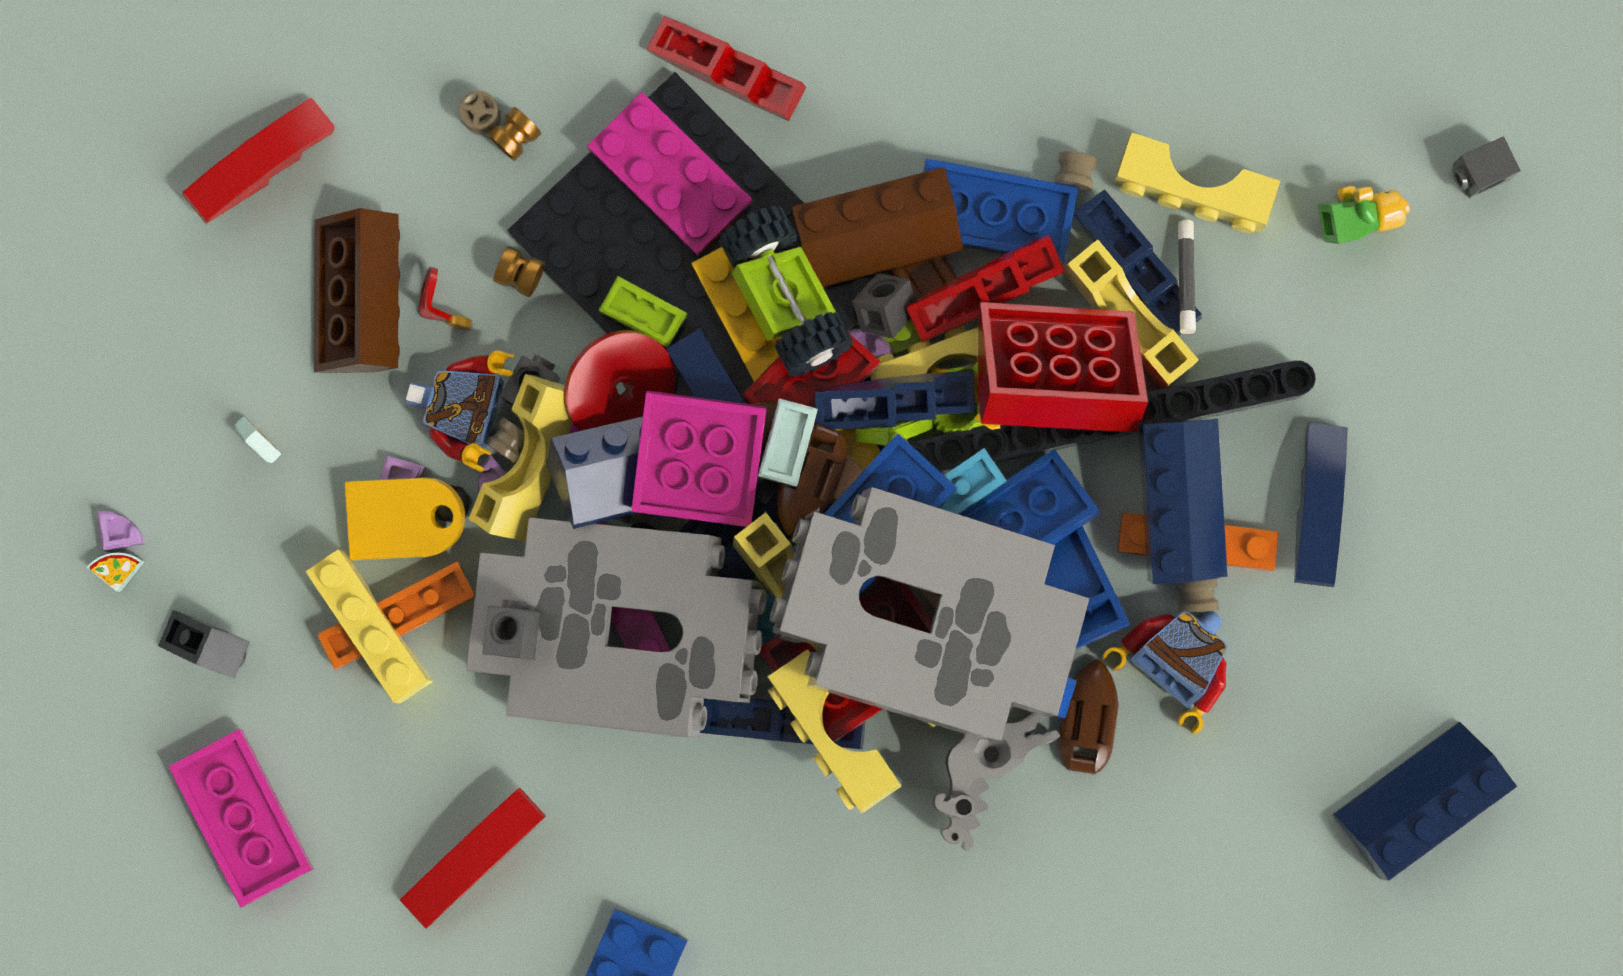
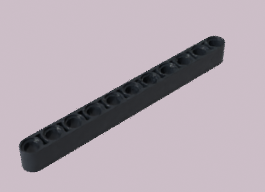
(1159, 402)

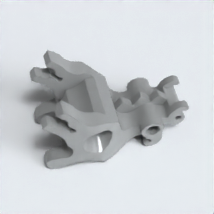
(977, 758)

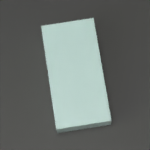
(787, 442)

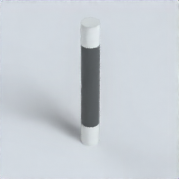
(1186, 277)

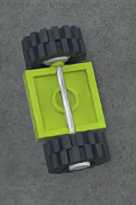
(784, 291)

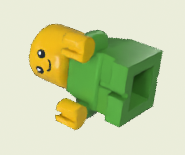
(1355, 220)

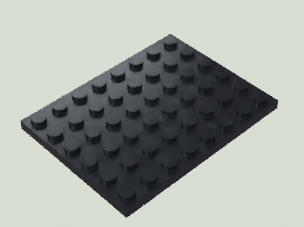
(598, 230)

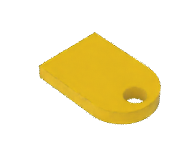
(399, 517)

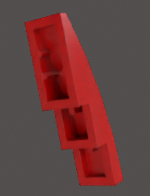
(726, 68)
(258, 160)
(990, 283)
(472, 857)

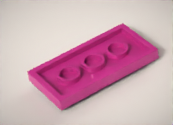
(669, 174)
(241, 817)

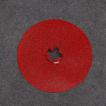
(610, 359)

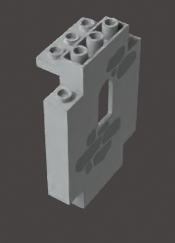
(576, 582)
(994, 633)

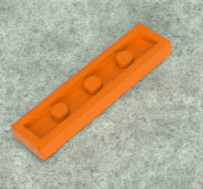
(1244, 546)
(406, 610)

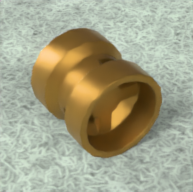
(517, 130)
(518, 271)

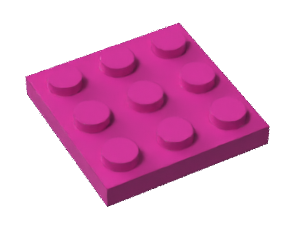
(698, 458)

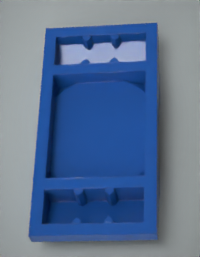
(1079, 571)

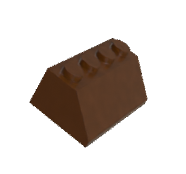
(879, 227)
(356, 292)

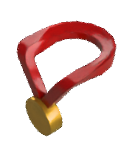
(428, 312)

